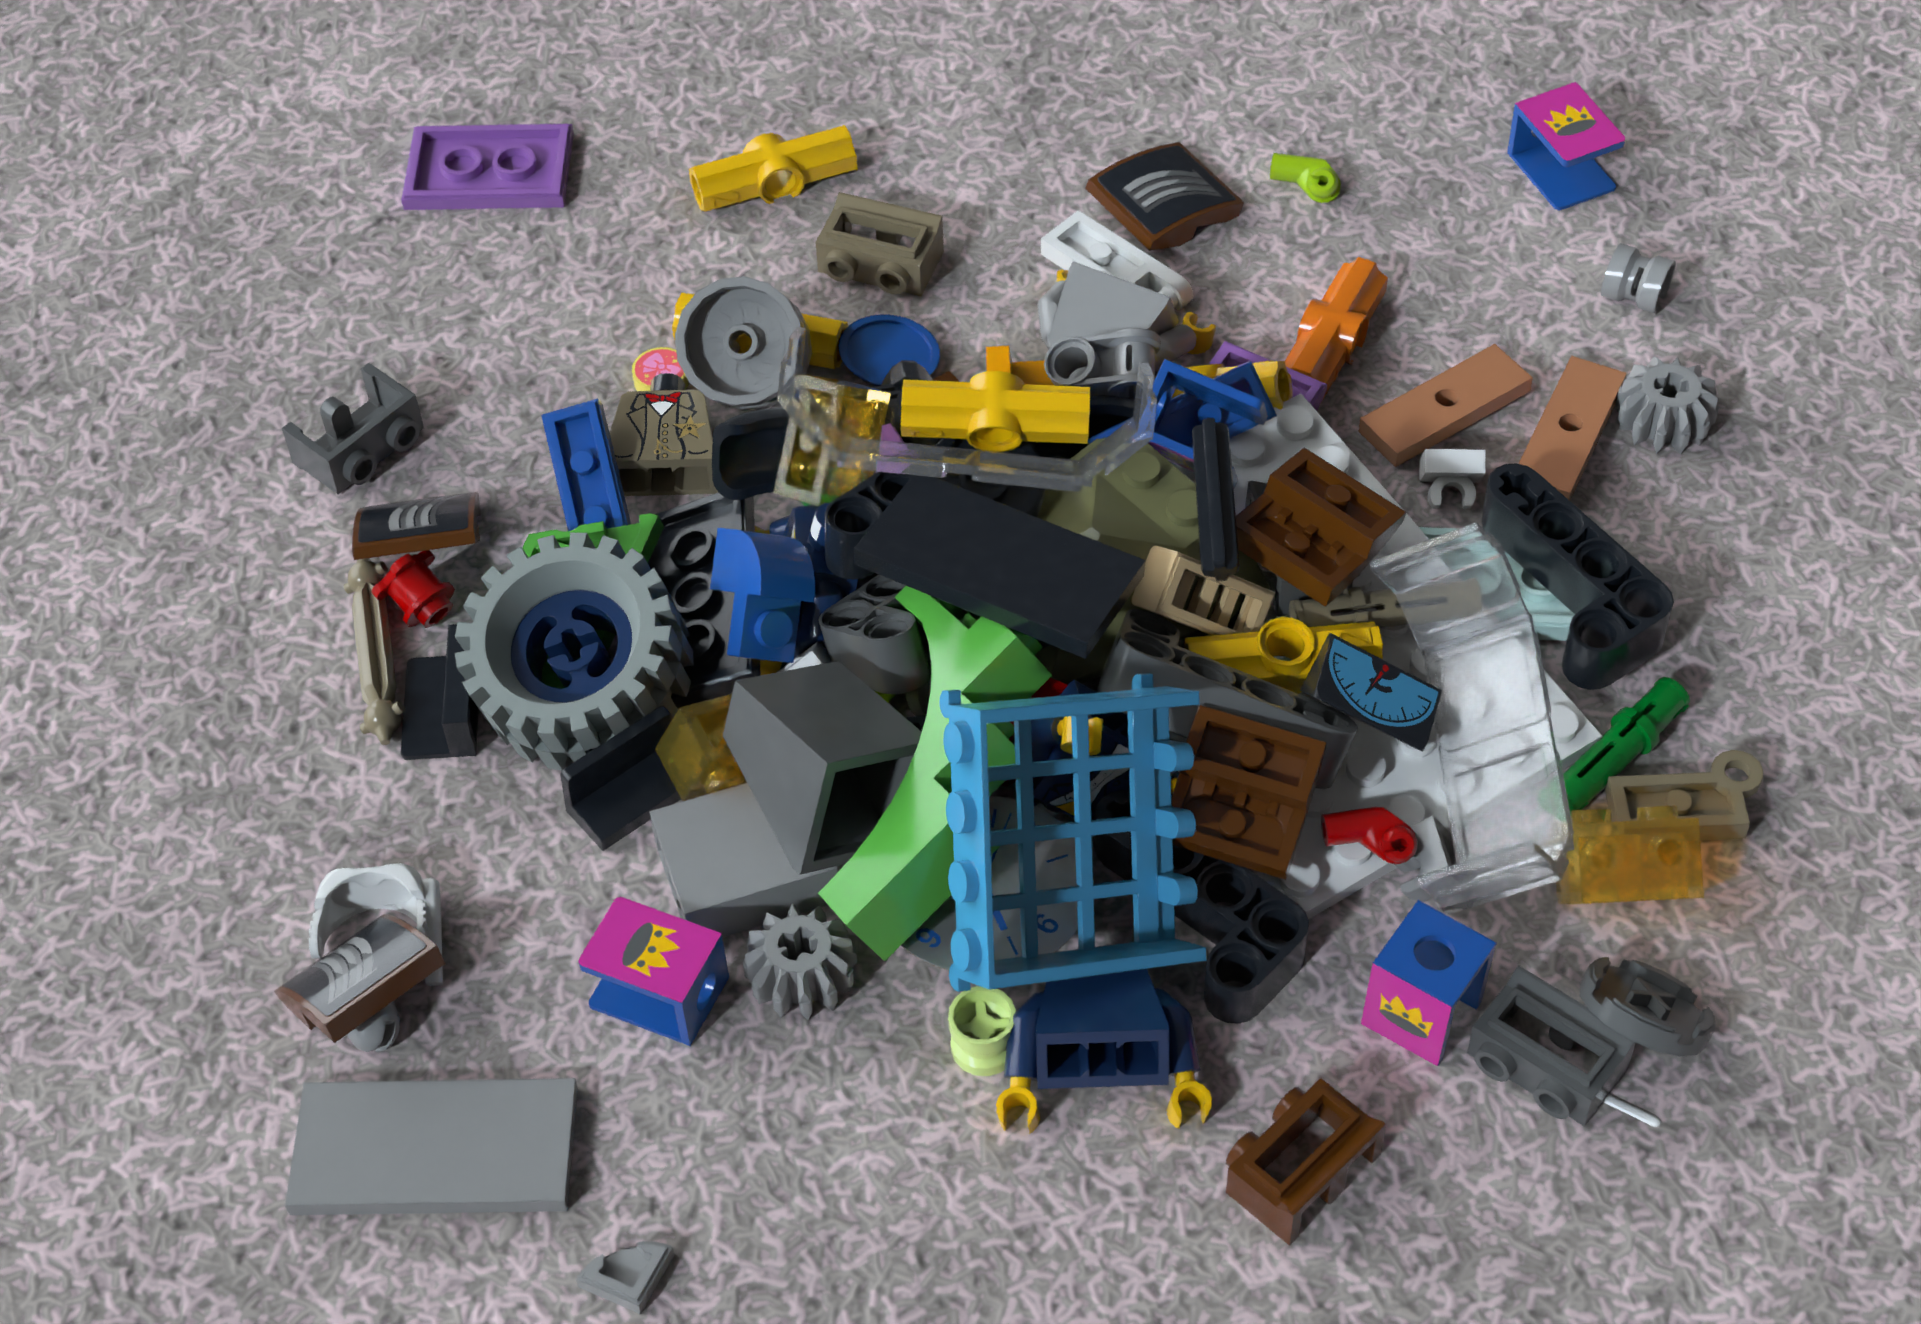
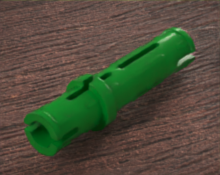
(1631, 733)

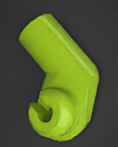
(1310, 173)

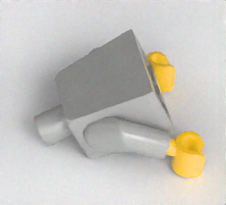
(1098, 303)

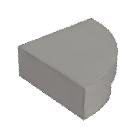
(628, 1274)

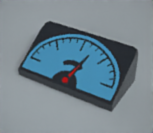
(1373, 692)

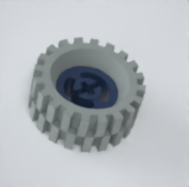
(551, 609)

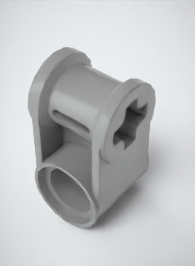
(1109, 358)

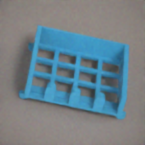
(1151, 825)

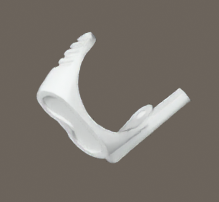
(390, 887)

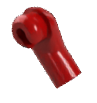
(1374, 829)

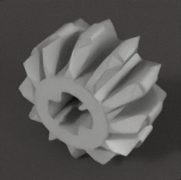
(1667, 404)
(800, 961)

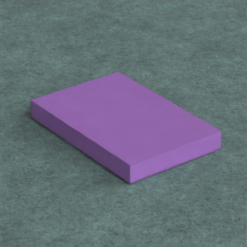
(488, 167)

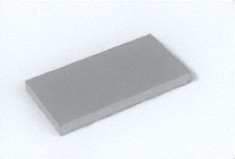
(433, 1147)

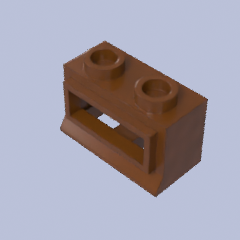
(1319, 1175)

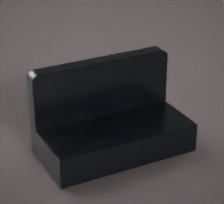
(439, 711)
(620, 782)

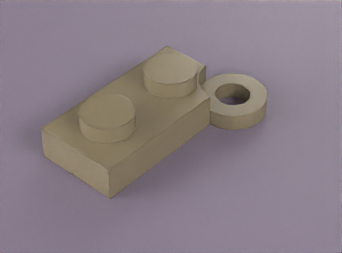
(1700, 795)

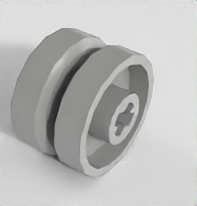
(709, 345)

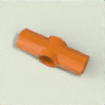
(1337, 322)

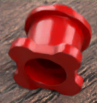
(416, 590)

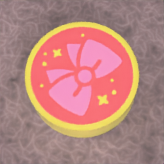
(655, 362)

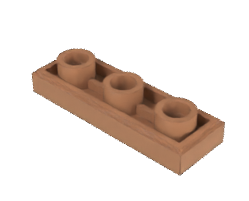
(1445, 405)
(1573, 423)

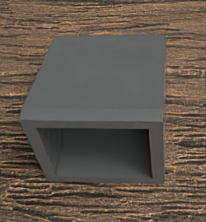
(818, 758)

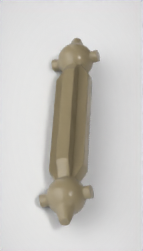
(374, 651)

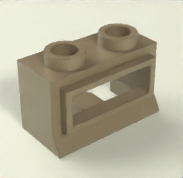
(880, 260)

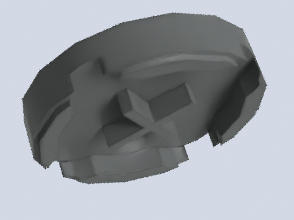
(1647, 1006)

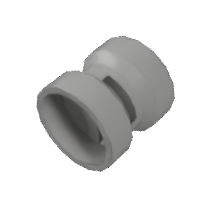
(1637, 277)

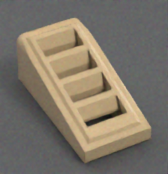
(1169, 581)

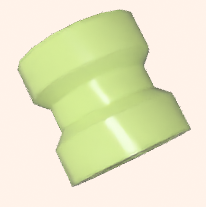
(981, 1029)

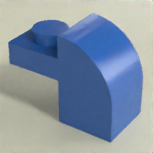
(769, 583)

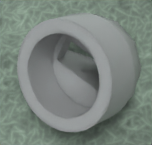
(378, 1031)

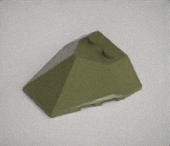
(1132, 510)

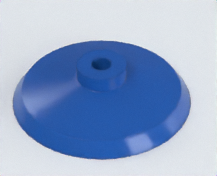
(881, 341)

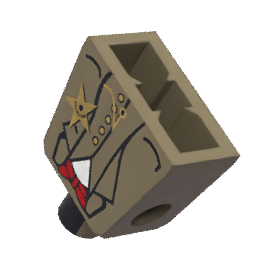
(663, 440)

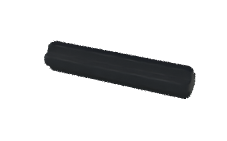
(1215, 500)

